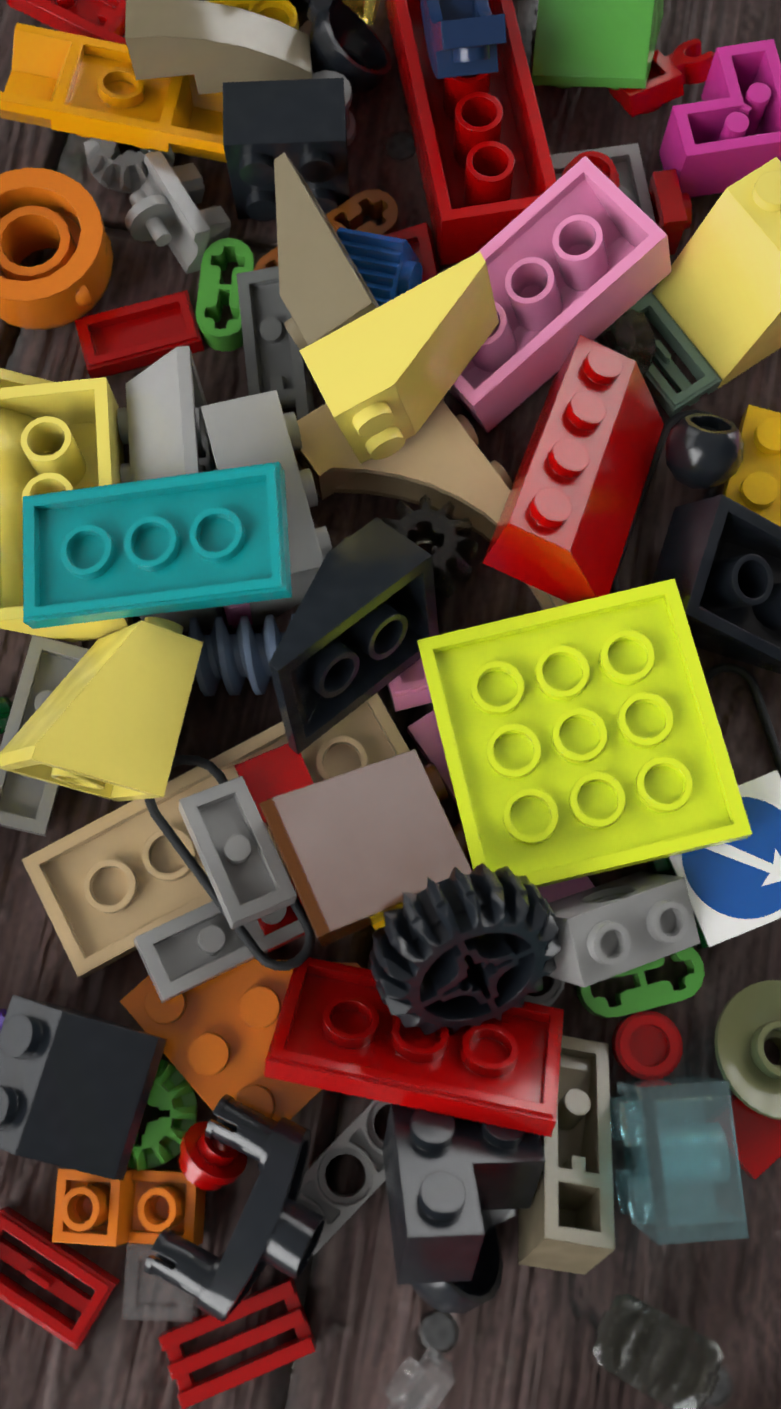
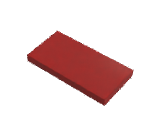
(346, 1041)

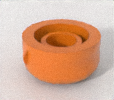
(58, 213)

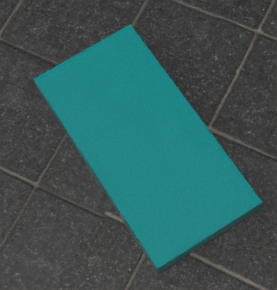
(156, 546)

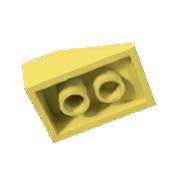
(403, 357)

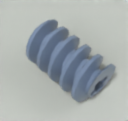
(235, 655)

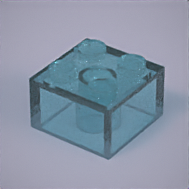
(679, 1159)

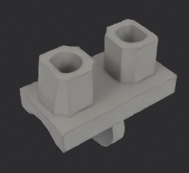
(168, 214)

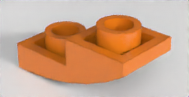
(126, 1210)

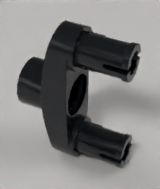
(272, 1224)

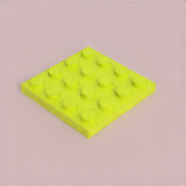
(583, 737)

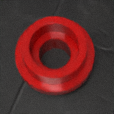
(208, 1161)

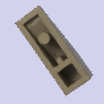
(314, 267)
(574, 1200)

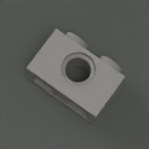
(622, 926)

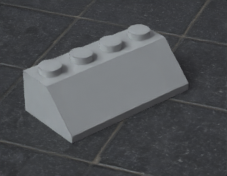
(167, 437)

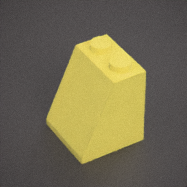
(729, 276)
(113, 716)

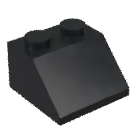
(73, 1086)

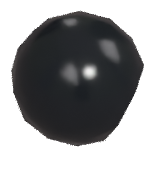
(704, 450)

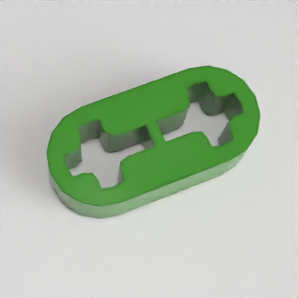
(215, 294)
(645, 995)

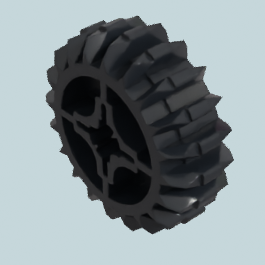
(464, 949)

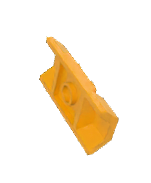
(92, 92)

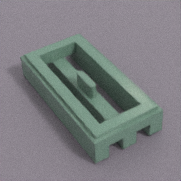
(661, 390)

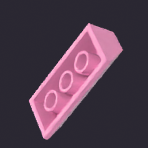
(558, 275)

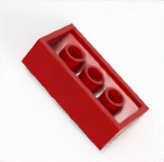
(579, 477)

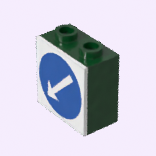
(740, 881)

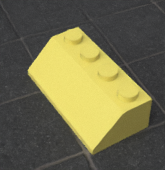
(50, 443)

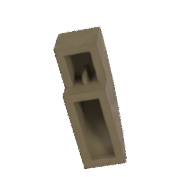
(212, 43)

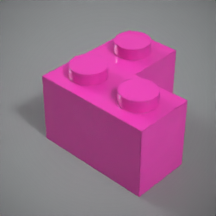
(732, 126)

